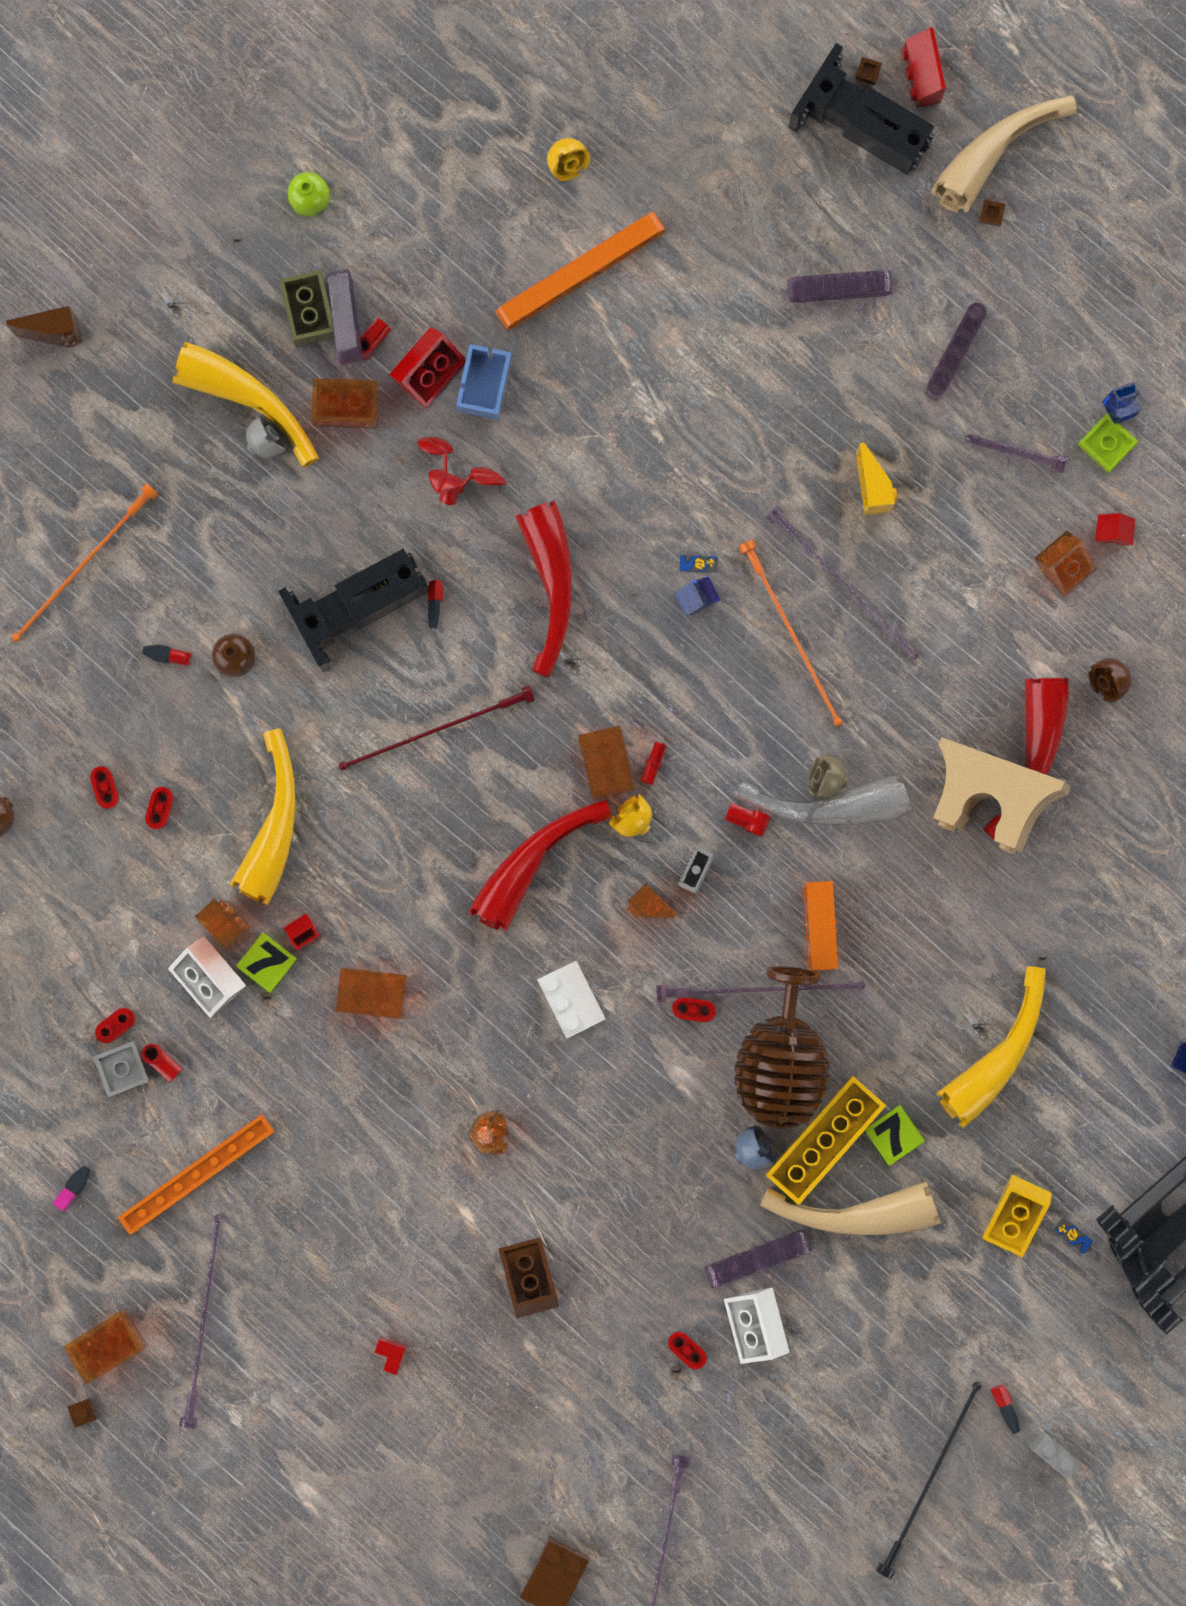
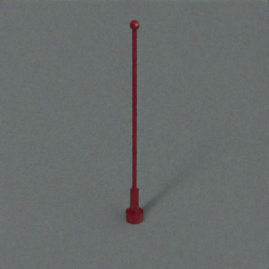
(526, 694)

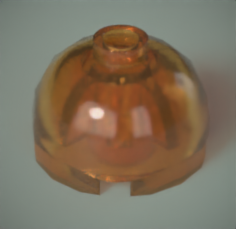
(489, 1133)

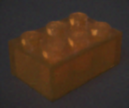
(345, 403)
(606, 763)
(224, 925)
(371, 993)
(105, 1346)

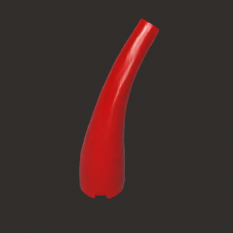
(549, 548)
(1044, 720)
(508, 884)

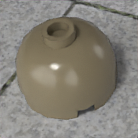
(827, 777)

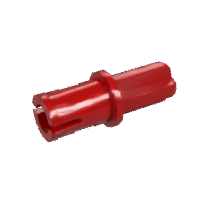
(653, 763)

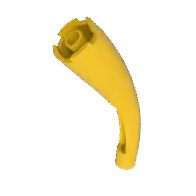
(219, 377)
(267, 856)
(981, 1083)

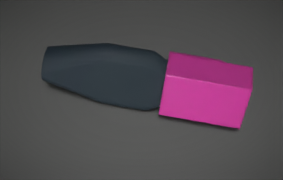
(72, 1188)

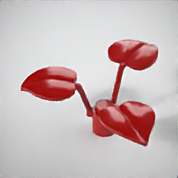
(449, 484)

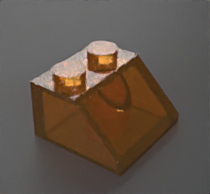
(1065, 562)
(649, 905)

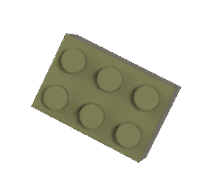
(307, 308)

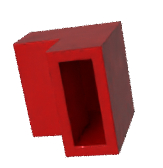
(1115, 529)
(302, 932)
(393, 1351)

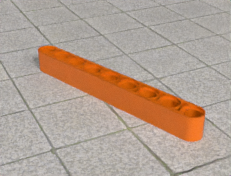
(580, 271)

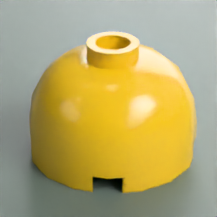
(567, 158)
(633, 817)

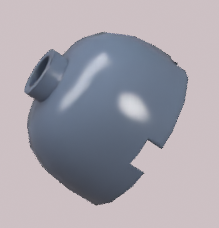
(753, 1150)

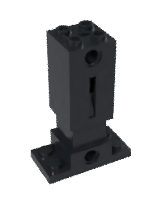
(864, 116)
(355, 602)

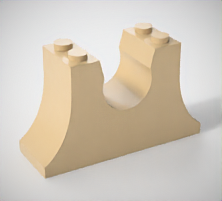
(980, 776)

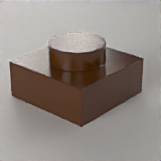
(868, 71)
(992, 213)
(82, 1412)

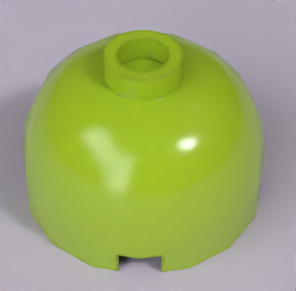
(308, 194)

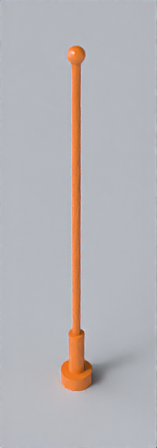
(148, 492)
(748, 549)

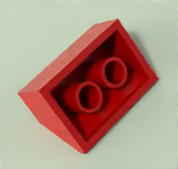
(924, 68)
(428, 367)

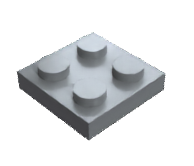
(121, 1069)

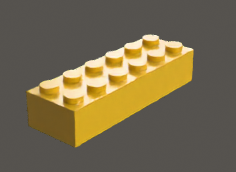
(825, 1139)

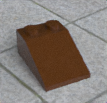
(51, 327)
(528, 1277)
(555, 1575)

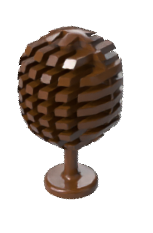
(783, 1061)

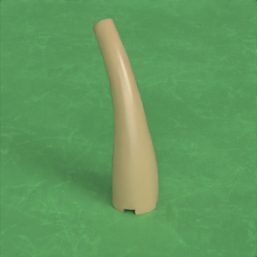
(972, 166)
(890, 1214)

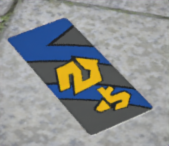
(698, 563)
(1073, 1235)

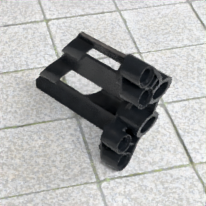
(1143, 1241)

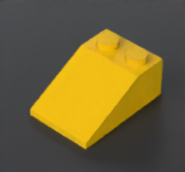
(876, 487)
(1017, 1215)

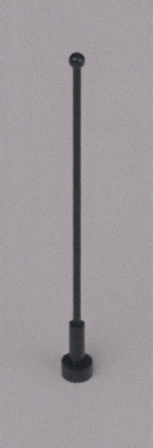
(886, 1568)

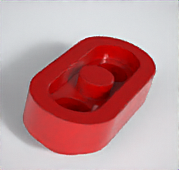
(104, 788)
(160, 808)
(693, 1009)
(115, 1026)
(686, 1350)

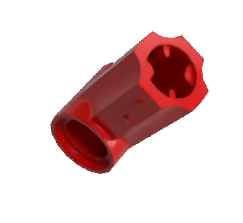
(374, 336)
(753, 821)
(163, 1063)

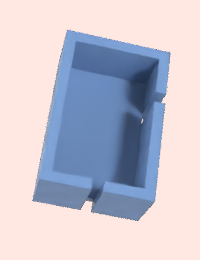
(484, 382)

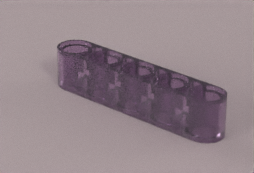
(839, 286)
(344, 317)
(957, 341)
(758, 1258)

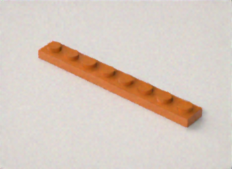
(196, 1174)

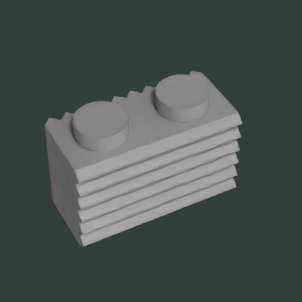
(695, 870)
(1055, 1454)

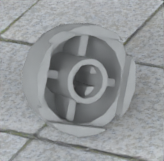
(263, 438)

